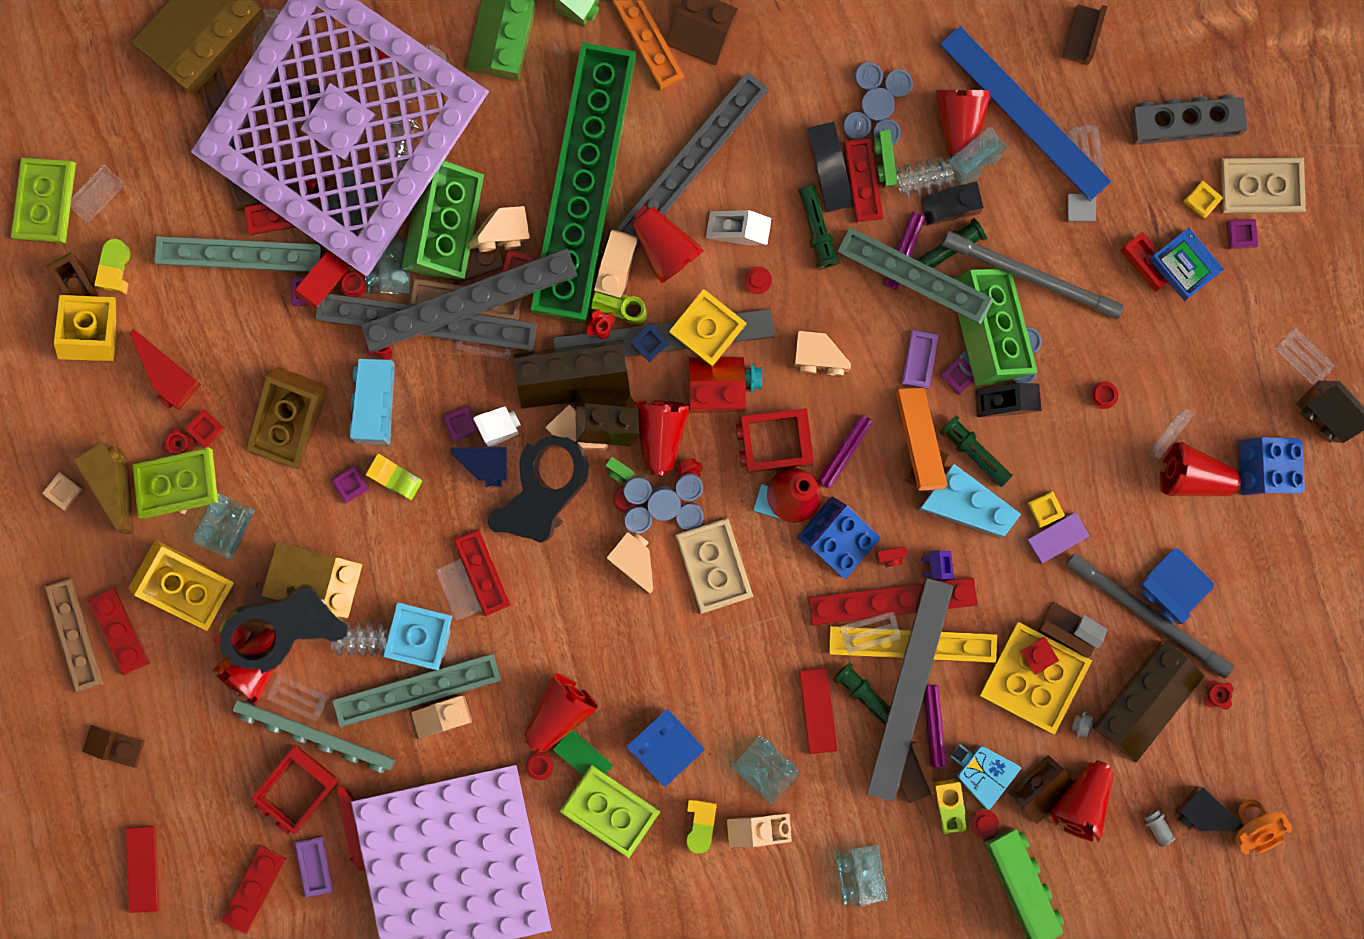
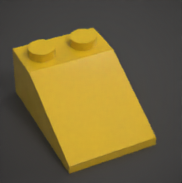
(180, 585)

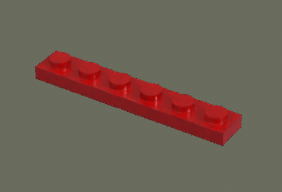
(882, 601)

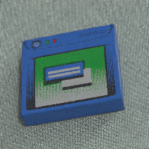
(1186, 264)

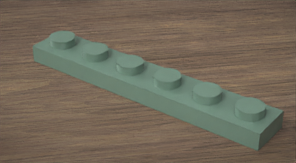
(236, 254)
(915, 275)
(416, 690)
(325, 741)

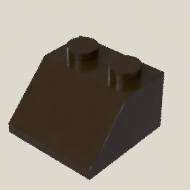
(1333, 411)
(605, 417)

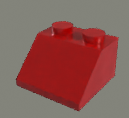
(717, 387)

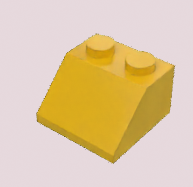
(85, 328)

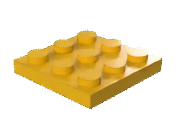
(1038, 697)

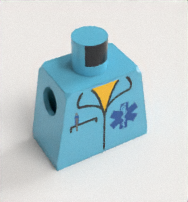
(984, 773)

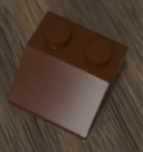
(702, 28)

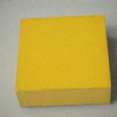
(1203, 200)
(1046, 509)

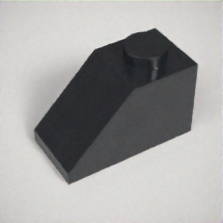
(952, 203)
(1008, 400)
(1205, 813)

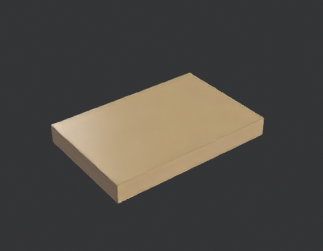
(1262, 185)
(714, 565)

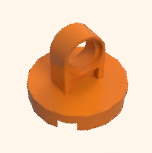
(1263, 831)

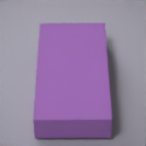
(920, 359)
(1058, 538)
(314, 867)

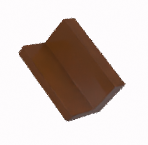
(1084, 34)
(1060, 626)
(915, 776)
(1041, 789)

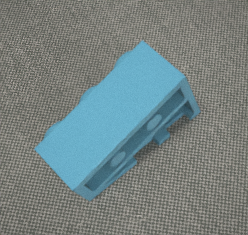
(372, 402)
(970, 505)

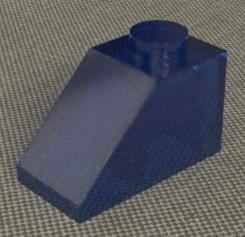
(486, 464)

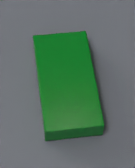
(581, 754)

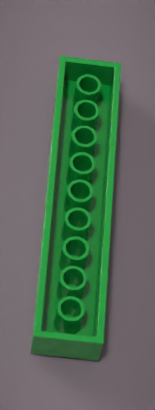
(586, 176)

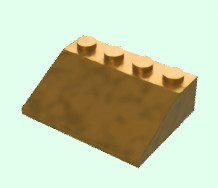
(197, 37)

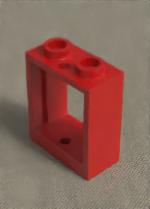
(804, 440)
(314, 768)

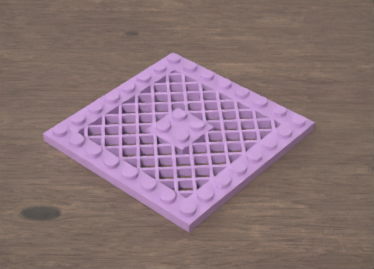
(339, 125)

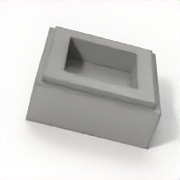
(1080, 209)
(1090, 631)

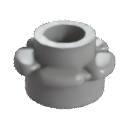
(1083, 725)

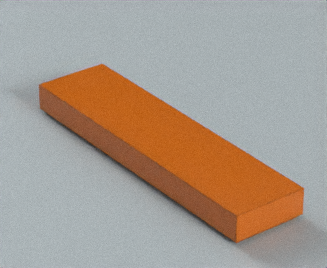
(649, 42)
(921, 439)

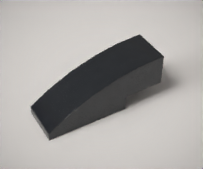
(830, 166)

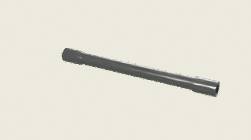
(967, 247)
(1208, 657)

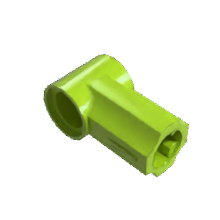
(619, 306)

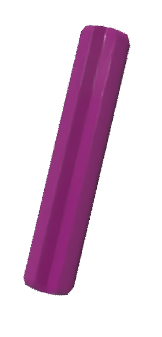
(907, 242)
(845, 451)
(934, 726)

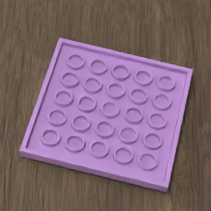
(452, 860)

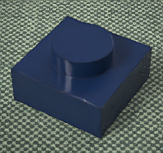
(649, 342)

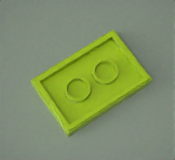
(43, 200)
(175, 483)
(609, 811)

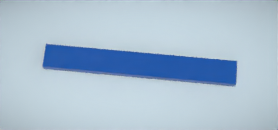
(1025, 113)

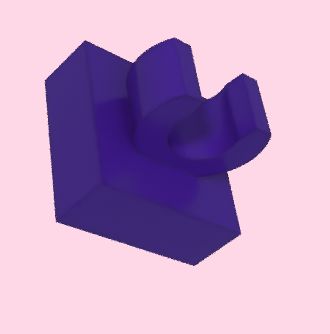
(940, 565)

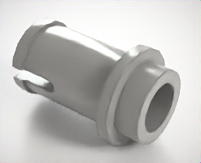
(1159, 827)

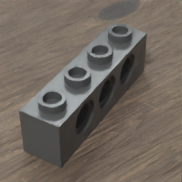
(1147, 131)

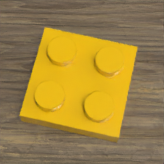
(707, 327)

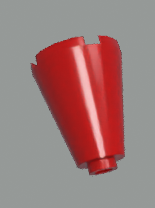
(961, 116)
(664, 243)
(661, 433)
(1196, 473)
(794, 495)
(244, 680)
(558, 713)
(1085, 803)

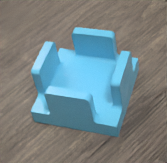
(418, 636)

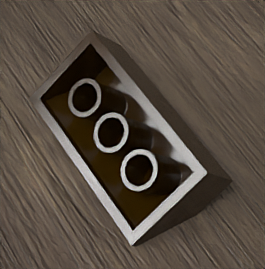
(556, 373)
(1149, 700)

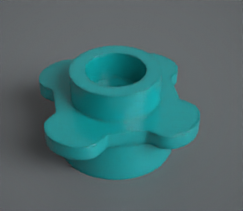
(753, 378)

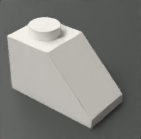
(738, 227)
(497, 426)

